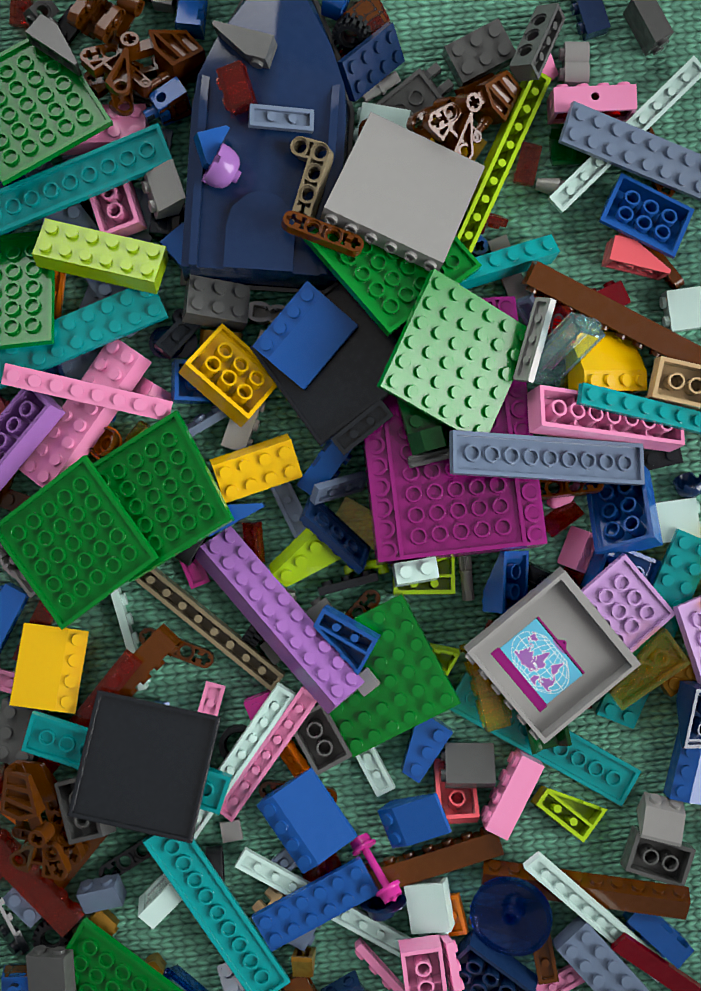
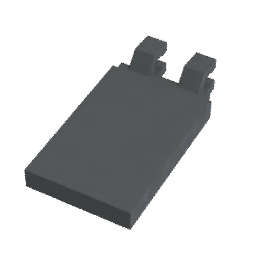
(417, 91)

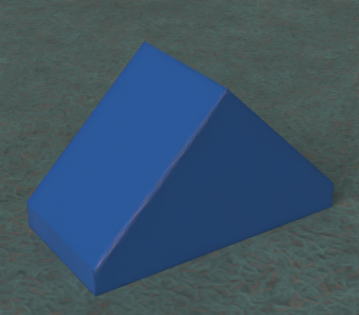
(208, 144)
(173, 243)

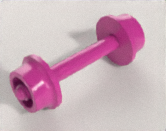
(390, 890)

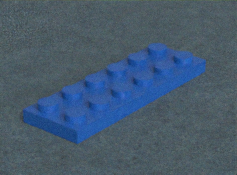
(315, 903)

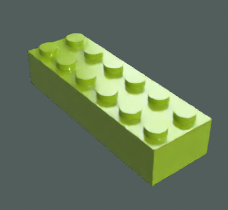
(100, 256)

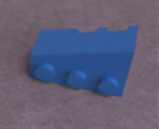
(192, 17)
(324, 467)
(347, 636)
(424, 746)
(661, 935)

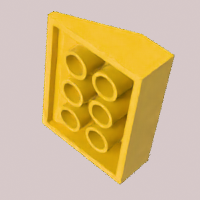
(611, 365)
(229, 375)
(49, 668)

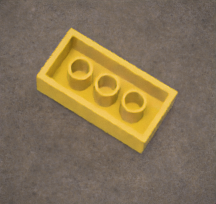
(256, 468)

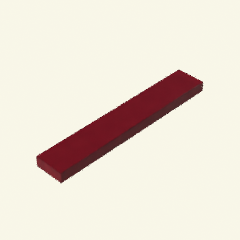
(653, 964)

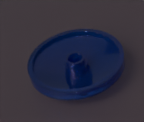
(511, 916)

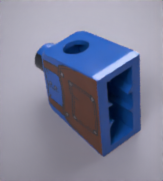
(168, 103)
(14, 978)

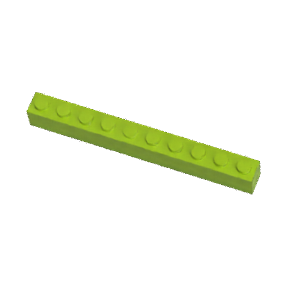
(501, 159)

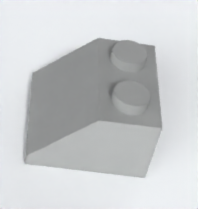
(164, 190)
(661, 819)

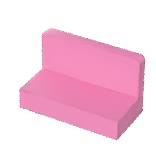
(577, 549)

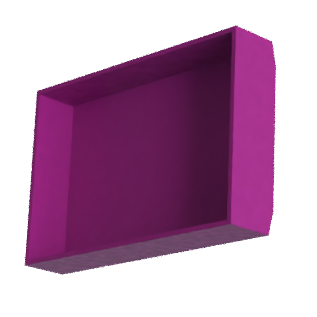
(443, 514)

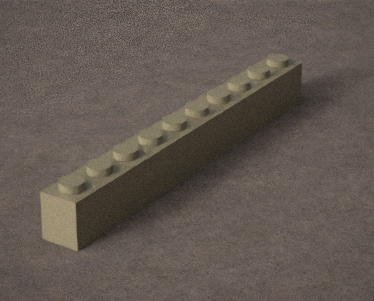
(211, 627)

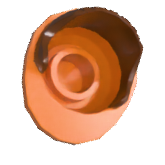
(107, 442)

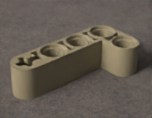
(313, 164)

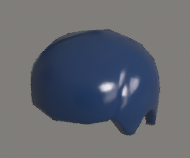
(687, 485)

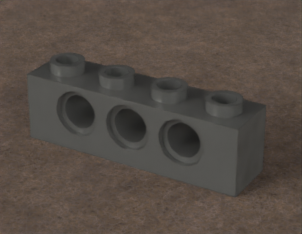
(537, 42)

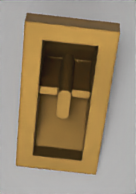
(303, 962)

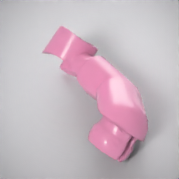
(558, 502)

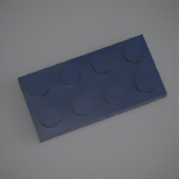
(370, 61)
(336, 535)

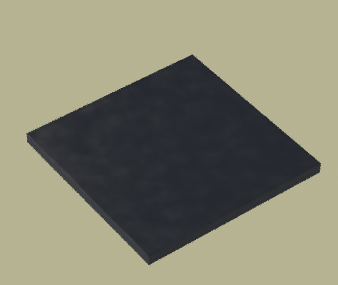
(347, 381)
(144, 766)

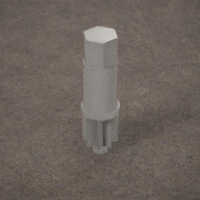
(465, 571)

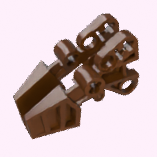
(103, 19)
(174, 55)
(484, 99)
(25, 795)

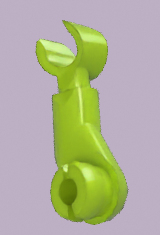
(370, 564)

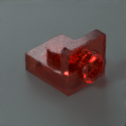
(495, 221)

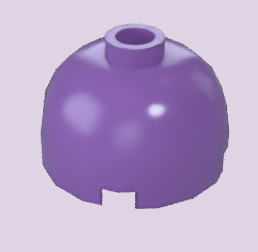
(223, 168)

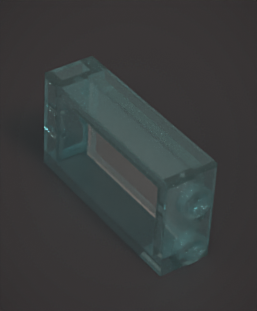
(567, 347)

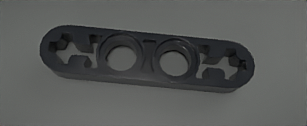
(132, 852)

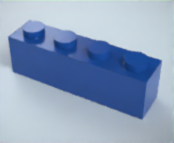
(11, 606)

